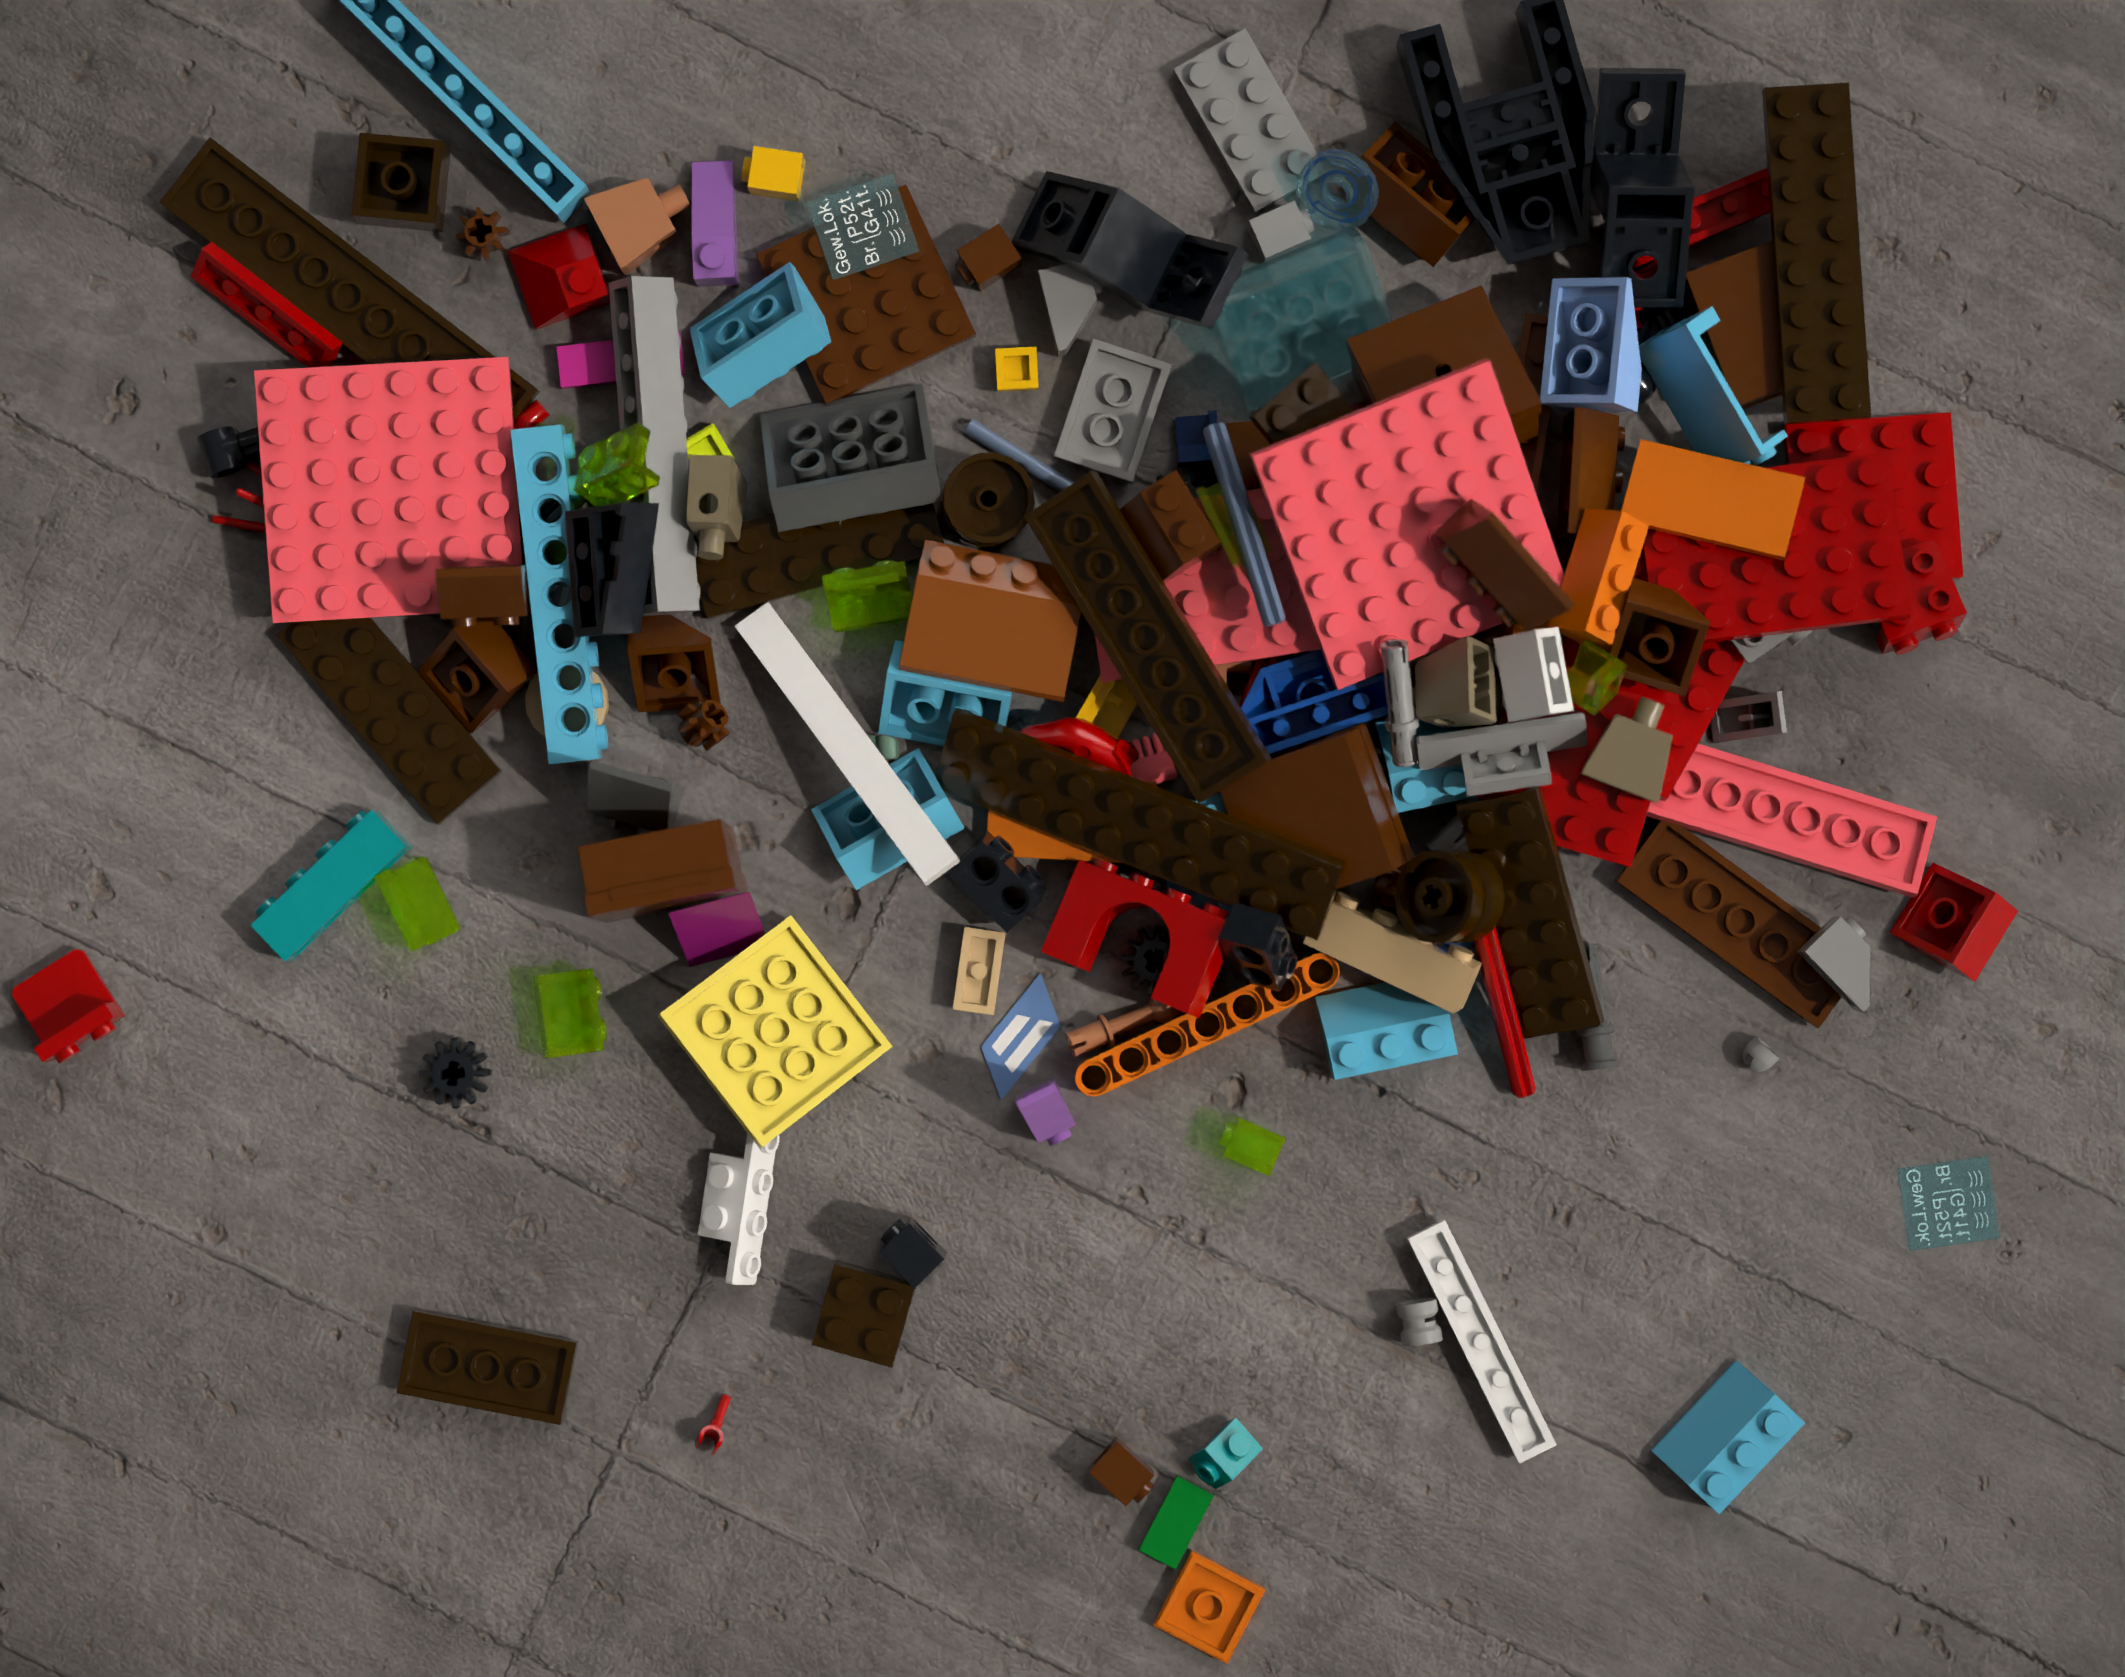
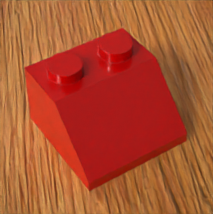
(1954, 921)

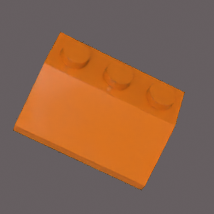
(1600, 575)

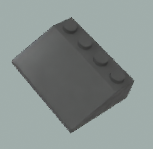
(850, 457)

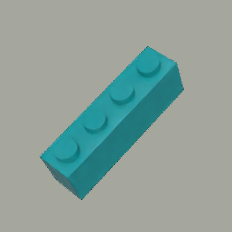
(331, 885)

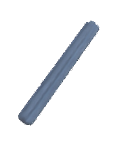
(1244, 524)

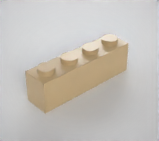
(1395, 956)

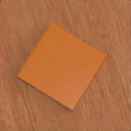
(1209, 1606)

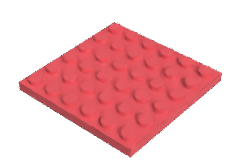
(384, 481)
(1363, 511)

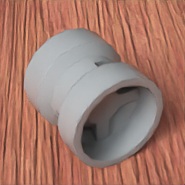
(1419, 1322)

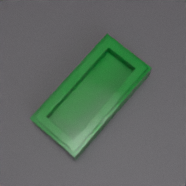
(1176, 1521)

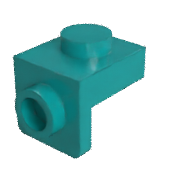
(1225, 1454)

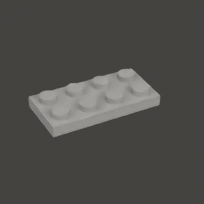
(1247, 119)

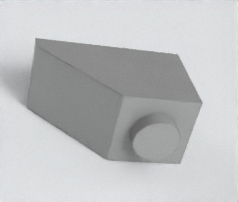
(1068, 302)
(1842, 960)

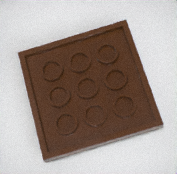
(877, 316)

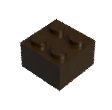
(401, 182)
(863, 1313)

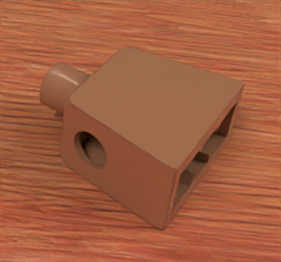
(636, 220)

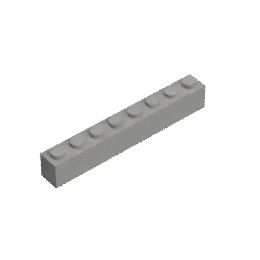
(652, 394)

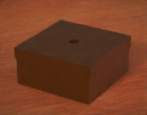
(1747, 336)
(1438, 343)
(1328, 799)
(661, 871)

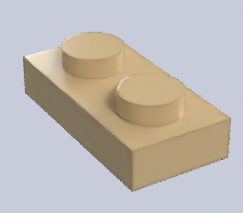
(979, 971)

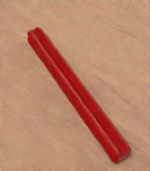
(1505, 1015)

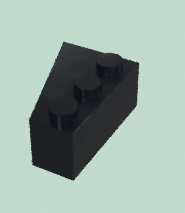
(610, 566)

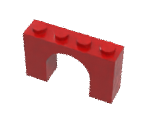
(1100, 896)

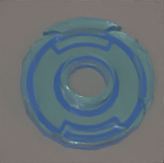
(1348, 172)

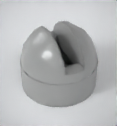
(1759, 1055)

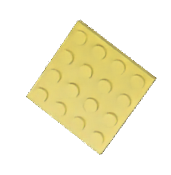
(775, 1031)

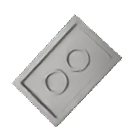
(1112, 411)

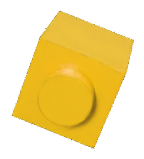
(774, 173)

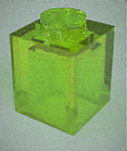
(1251, 1145)

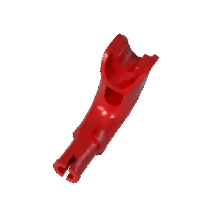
(1087, 741)

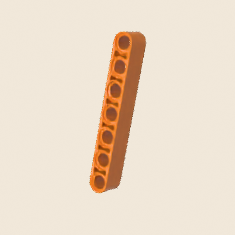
(1190, 1039)

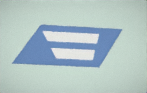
(1020, 1036)

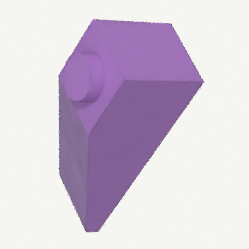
(714, 224)
(1046, 1112)

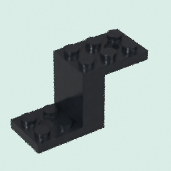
(1643, 182)
(1129, 249)

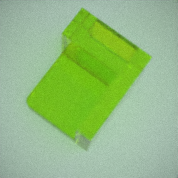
(1594, 677)

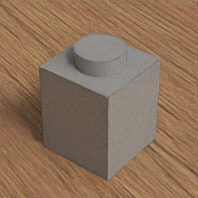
(1280, 231)

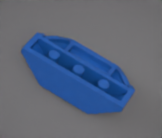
(1300, 703)

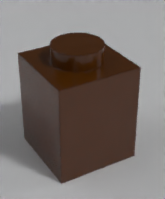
(987, 258)
(1122, 1472)

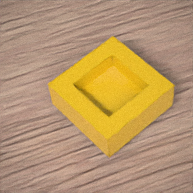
(1016, 369)

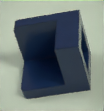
(1190, 440)

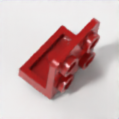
(1932, 599)
(67, 1006)

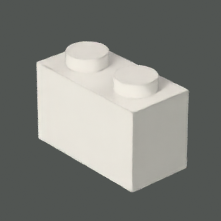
(1533, 674)

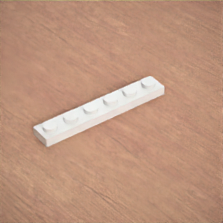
(1481, 1341)

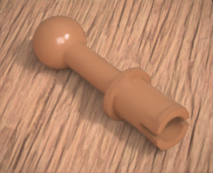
(1102, 1031)

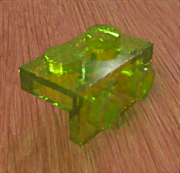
(615, 469)
(868, 596)
(569, 1013)

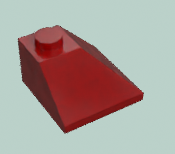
(560, 276)

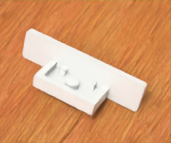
(737, 1206)

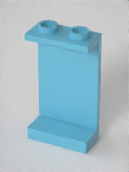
(1700, 393)

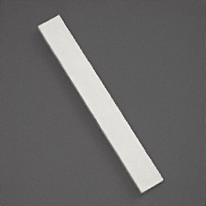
(847, 744)

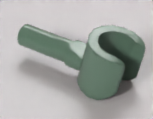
(886, 745)

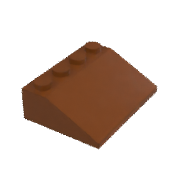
(991, 622)

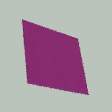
(717, 928)

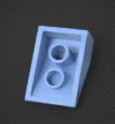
(1591, 346)

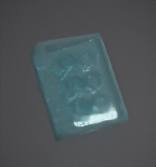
(1299, 314)

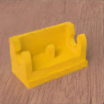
(1108, 706)

